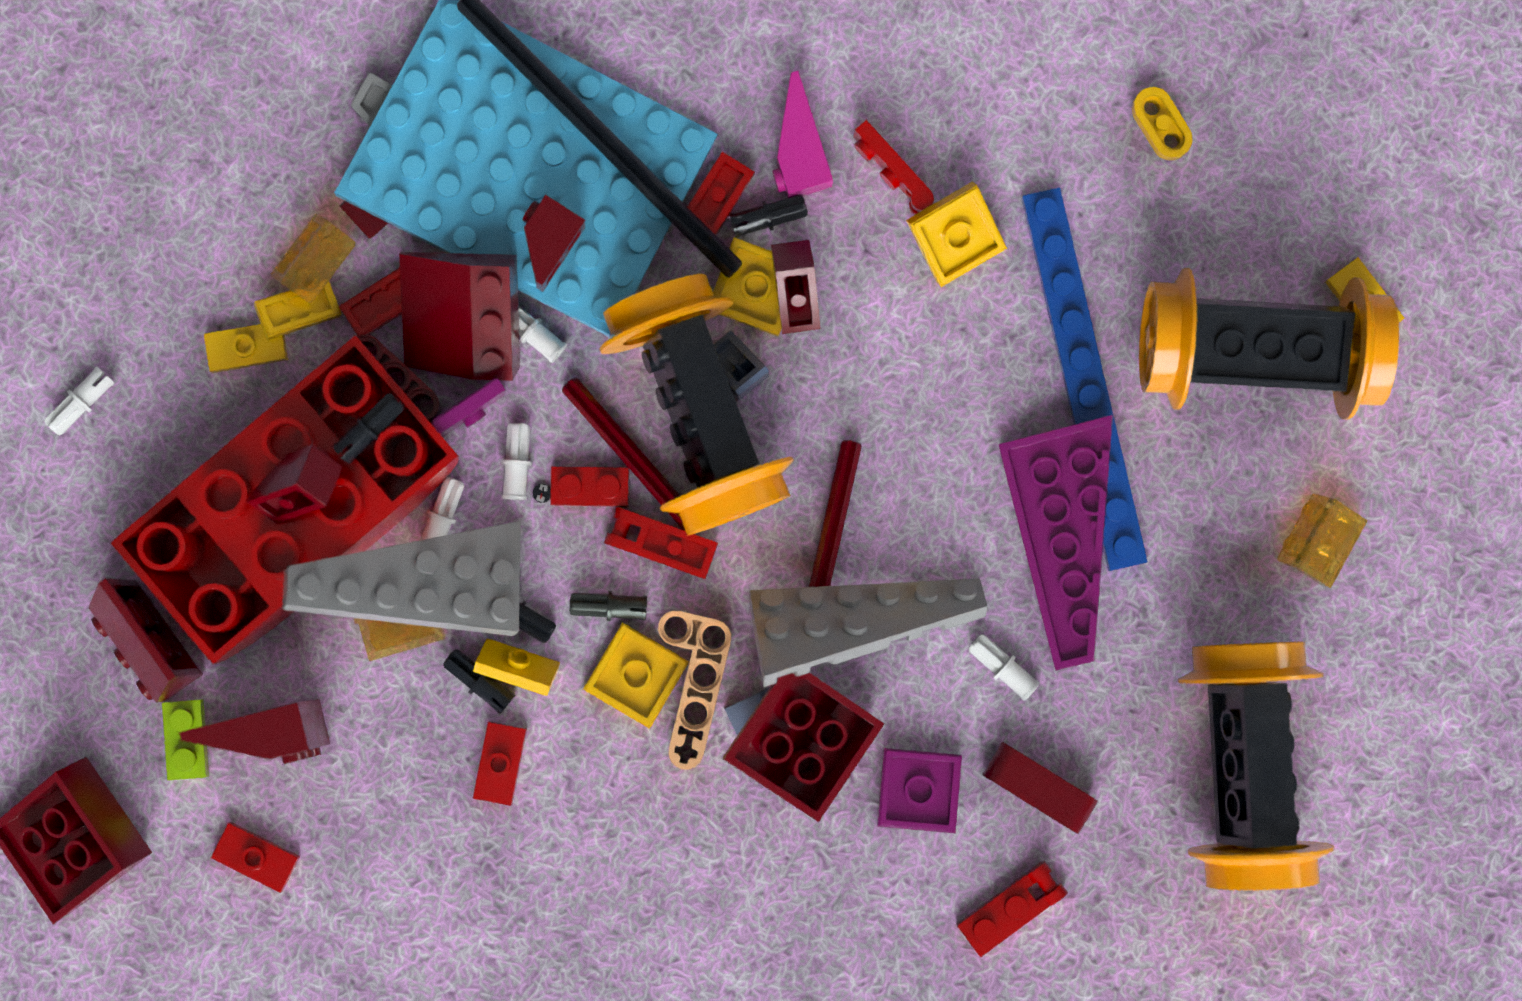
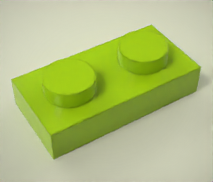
(184, 758)

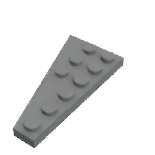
(435, 582)
(849, 621)

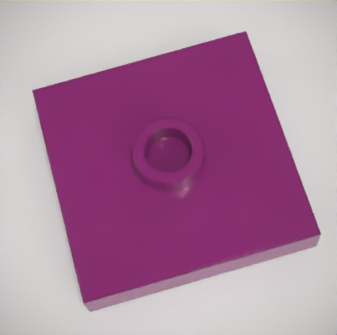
(470, 408)
(919, 790)

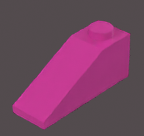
(800, 152)

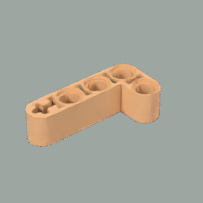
(692, 690)

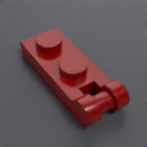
(895, 170)
(662, 543)
(1011, 909)

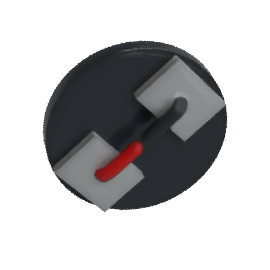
(542, 493)

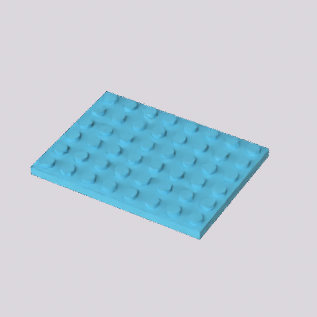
(475, 143)

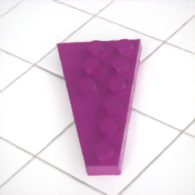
(1061, 510)

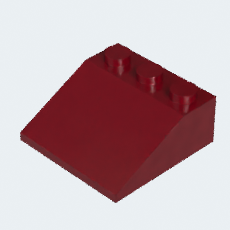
(461, 314)
(142, 639)
(283, 732)
(803, 742)
(70, 839)

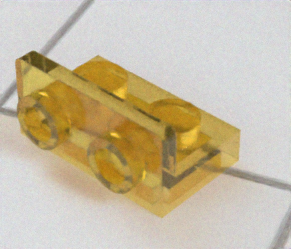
(313, 258)
(1322, 539)
(391, 638)

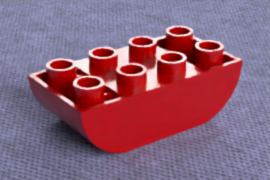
(225, 562)

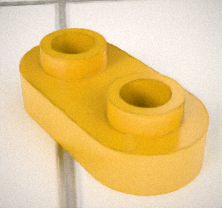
(1164, 123)

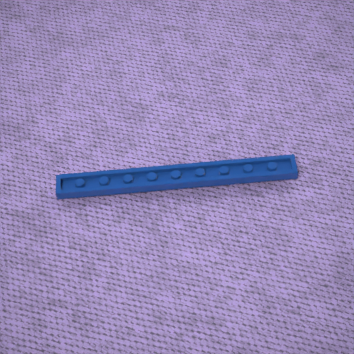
(1081, 363)

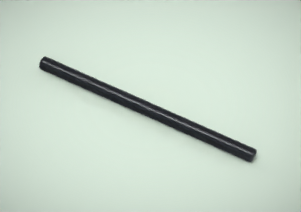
(601, 137)

